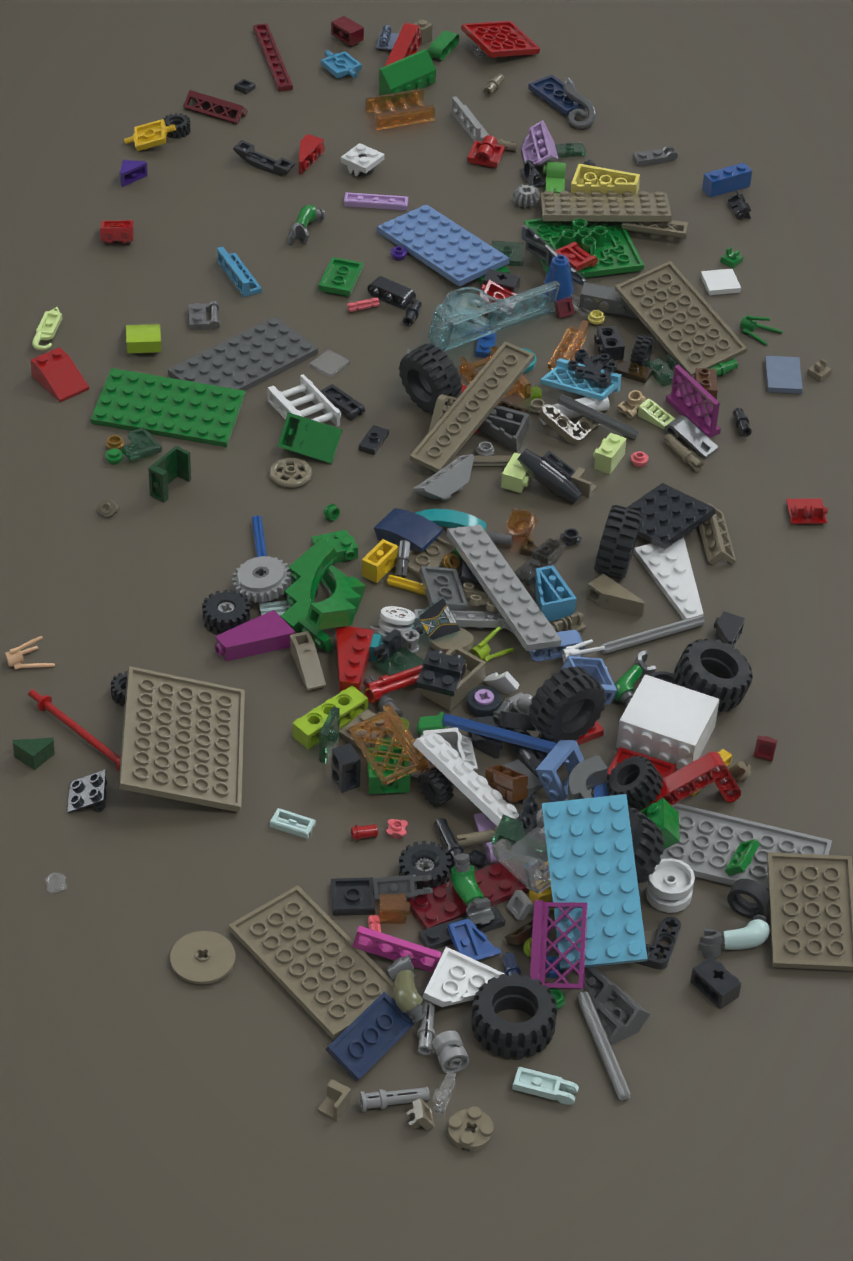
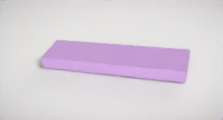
(376, 201)

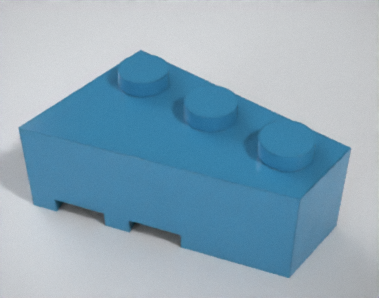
(553, 594)

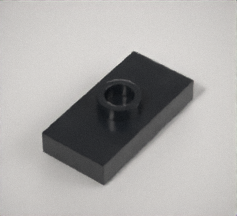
(373, 440)

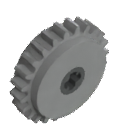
(262, 579)

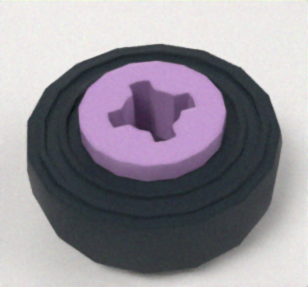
(483, 701)

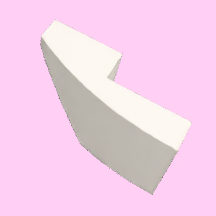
(503, 683)

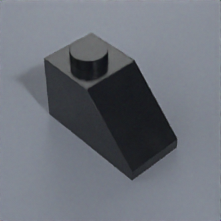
(729, 628)

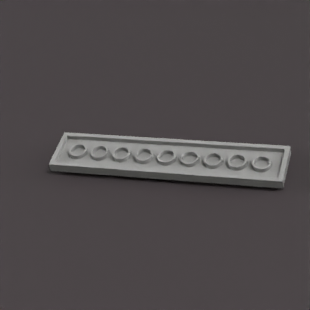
(504, 588)

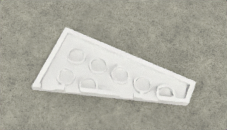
(673, 575)

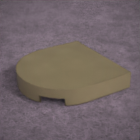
(461, 639)

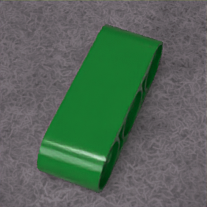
(443, 45)

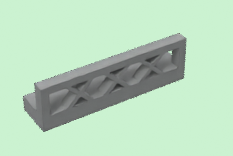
(468, 120)

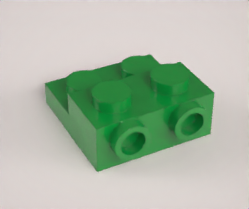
(344, 545)

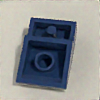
(407, 526)

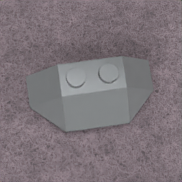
(448, 479)

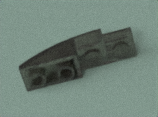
(543, 556)

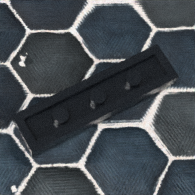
(439, 936)

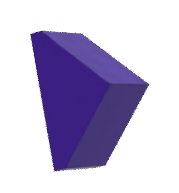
(132, 171)

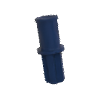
(510, 964)

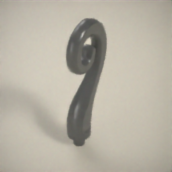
(571, 92)

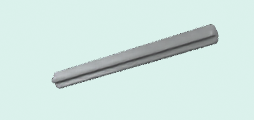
(653, 634)
(603, 1046)

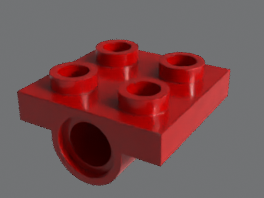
(486, 152)

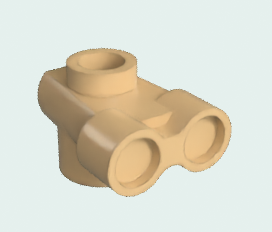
(631, 405)

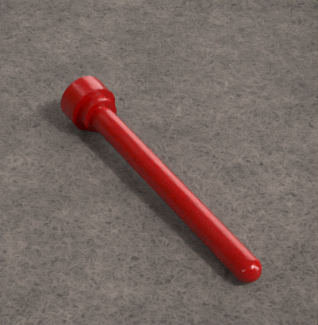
(375, 693)

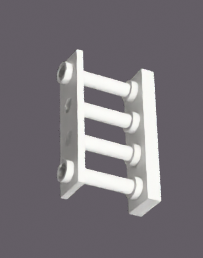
(283, 406)

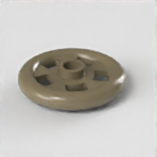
(290, 472)

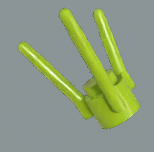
(482, 649)

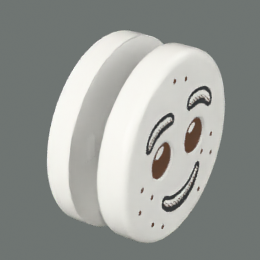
(396, 618)

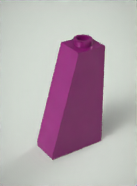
(254, 637)

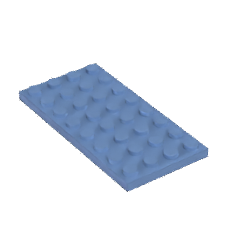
(443, 245)

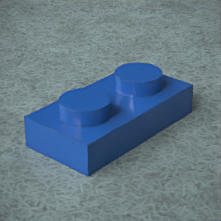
(484, 344)

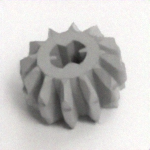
(526, 196)

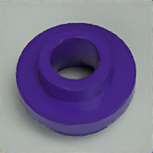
(398, 253)

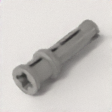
(382, 1098)

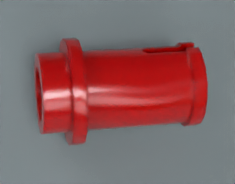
(361, 832)

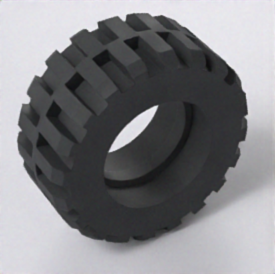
(428, 374)
(618, 541)
(730, 669)
(567, 705)
(647, 844)
(508, 1037)

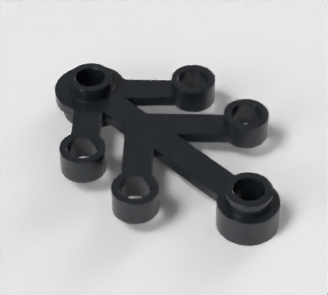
(601, 380)

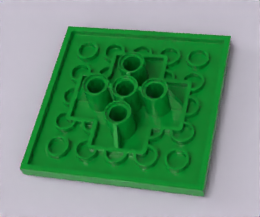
(598, 238)

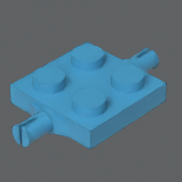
(341, 64)

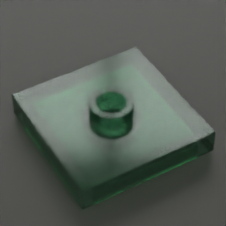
(513, 250)
(397, 662)
(329, 734)

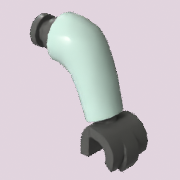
(744, 938)

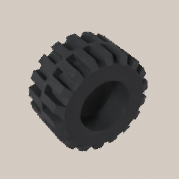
(637, 780)

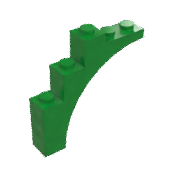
(306, 574)
(341, 605)

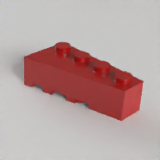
(352, 655)

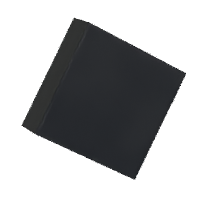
(244, 86)

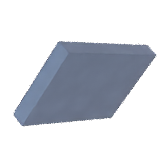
(783, 374)

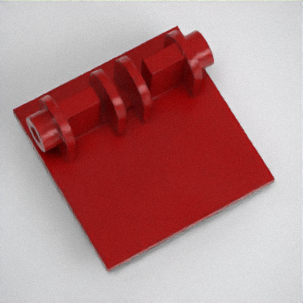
(807, 511)

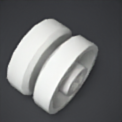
(670, 886)

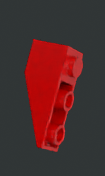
(310, 149)

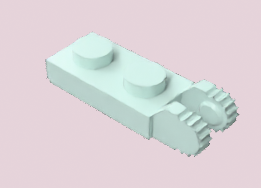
(545, 1085)

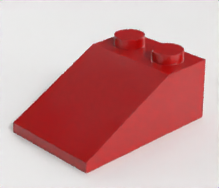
(58, 374)

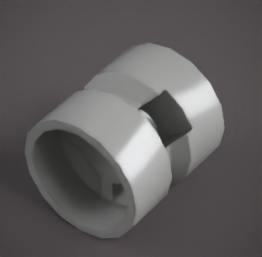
(450, 1051)

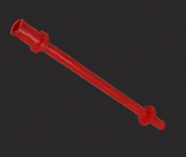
(45, 703)

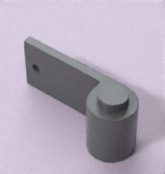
(685, 429)

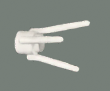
(574, 651)

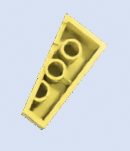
(593, 178)

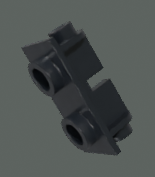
(531, 174)
(739, 206)

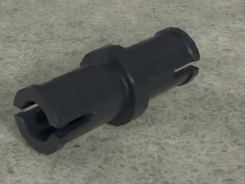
(412, 313)
(742, 422)

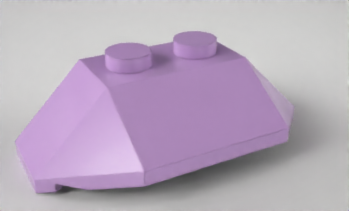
(539, 146)

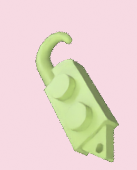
(47, 328)

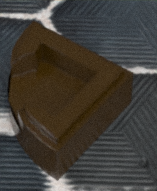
(528, 547)

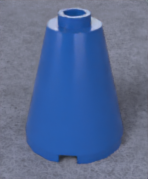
(560, 272)

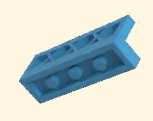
(237, 276)

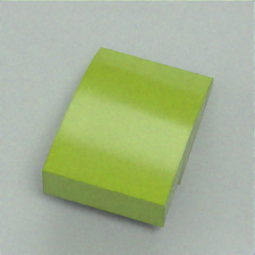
(143, 338)

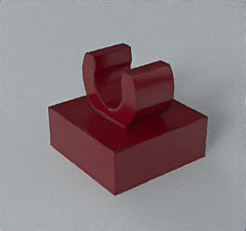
(564, 307)
(765, 747)

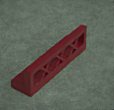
(214, 103)

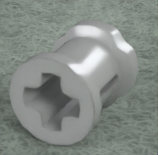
(413, 642)

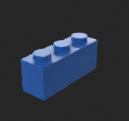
(727, 180)

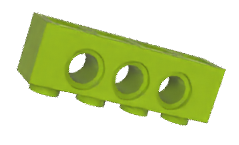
(308, 727)

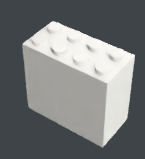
(667, 722)

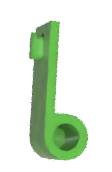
(555, 176)

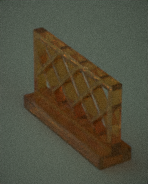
(401, 734)

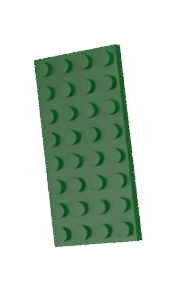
(168, 407)

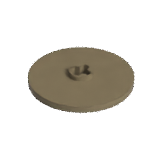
(196, 970)

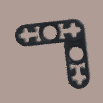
(654, 951)

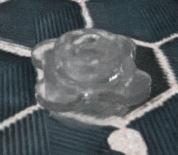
(55, 883)

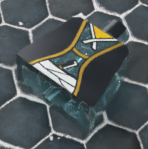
(437, 620)

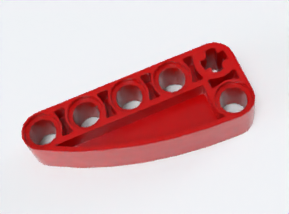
(406, 43)

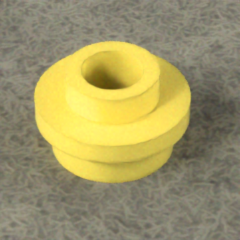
(596, 317)

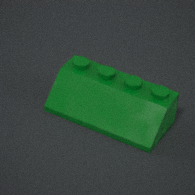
(407, 74)

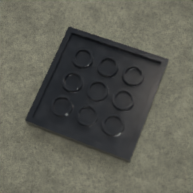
(669, 515)

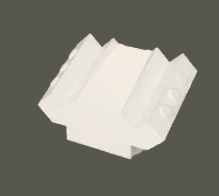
(454, 740)

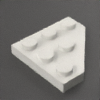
(457, 979)

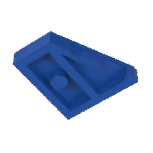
(471, 941)

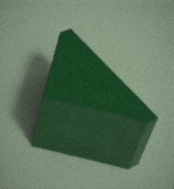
(34, 751)

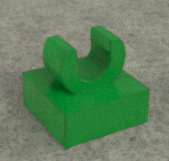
(731, 258)

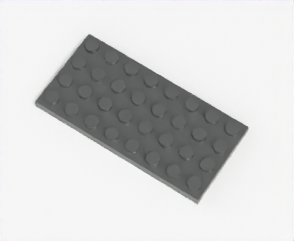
(247, 357)

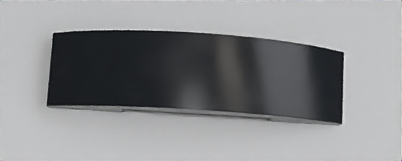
(260, 161)

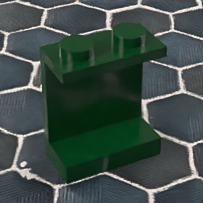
(171, 465)

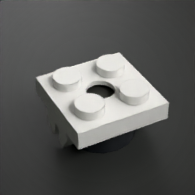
(362, 160)

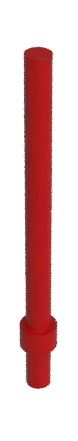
(386, 680)

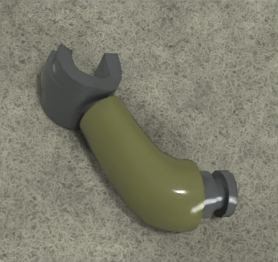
(404, 988)

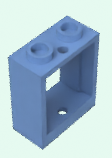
(597, 670)
(564, 751)

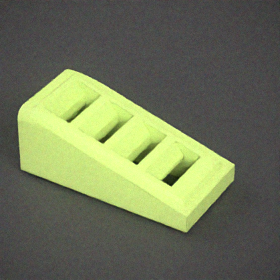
(651, 411)

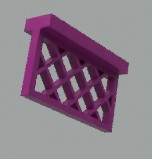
(688, 406)
(540, 940)

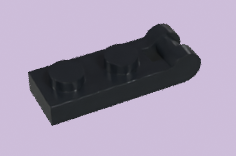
(343, 402)

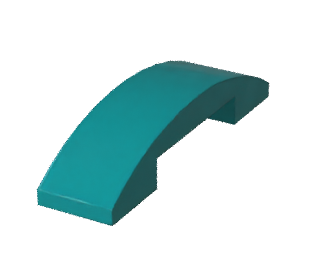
(451, 518)

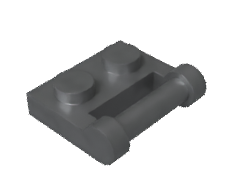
(197, 316)

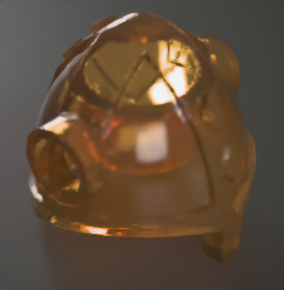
(521, 523)

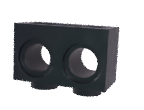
(610, 342)
(346, 767)

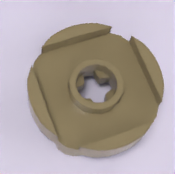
(472, 1118)

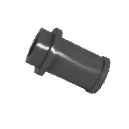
(506, 705)

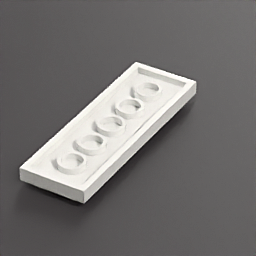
(465, 778)

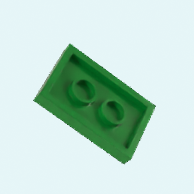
(341, 276)

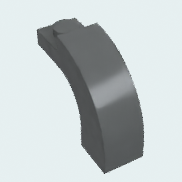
(585, 776)

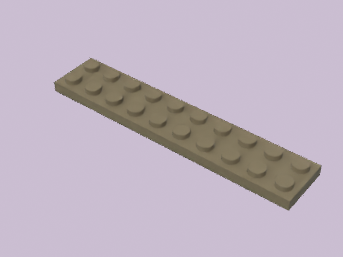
(472, 407)

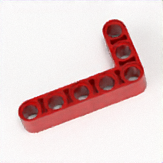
(696, 776)

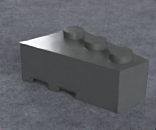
(506, 426)

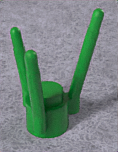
(749, 324)

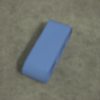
(568, 638)

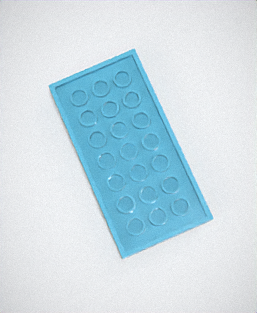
(595, 865)

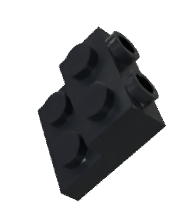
(441, 672)

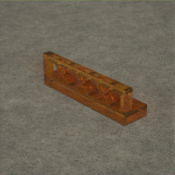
(575, 343)

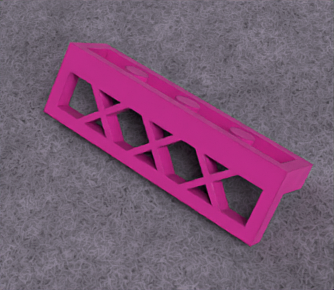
(394, 948)

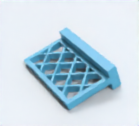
(561, 376)

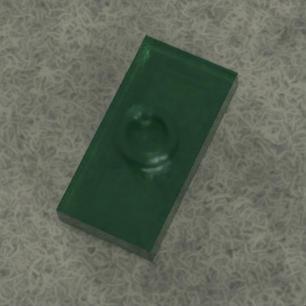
(570, 150)

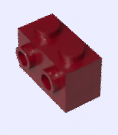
(347, 30)

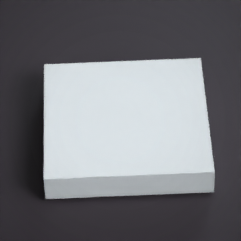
(720, 282)

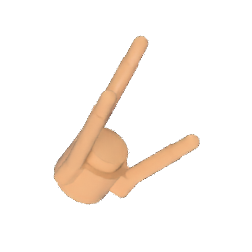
(15, 656)

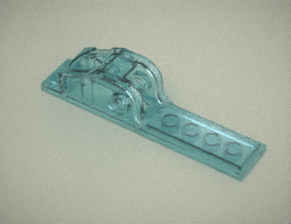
(451, 318)

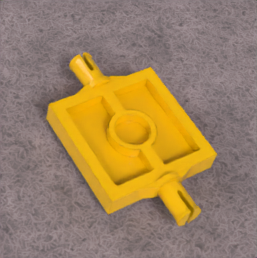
(150, 135)

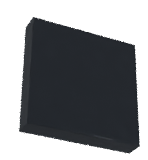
(353, 896)

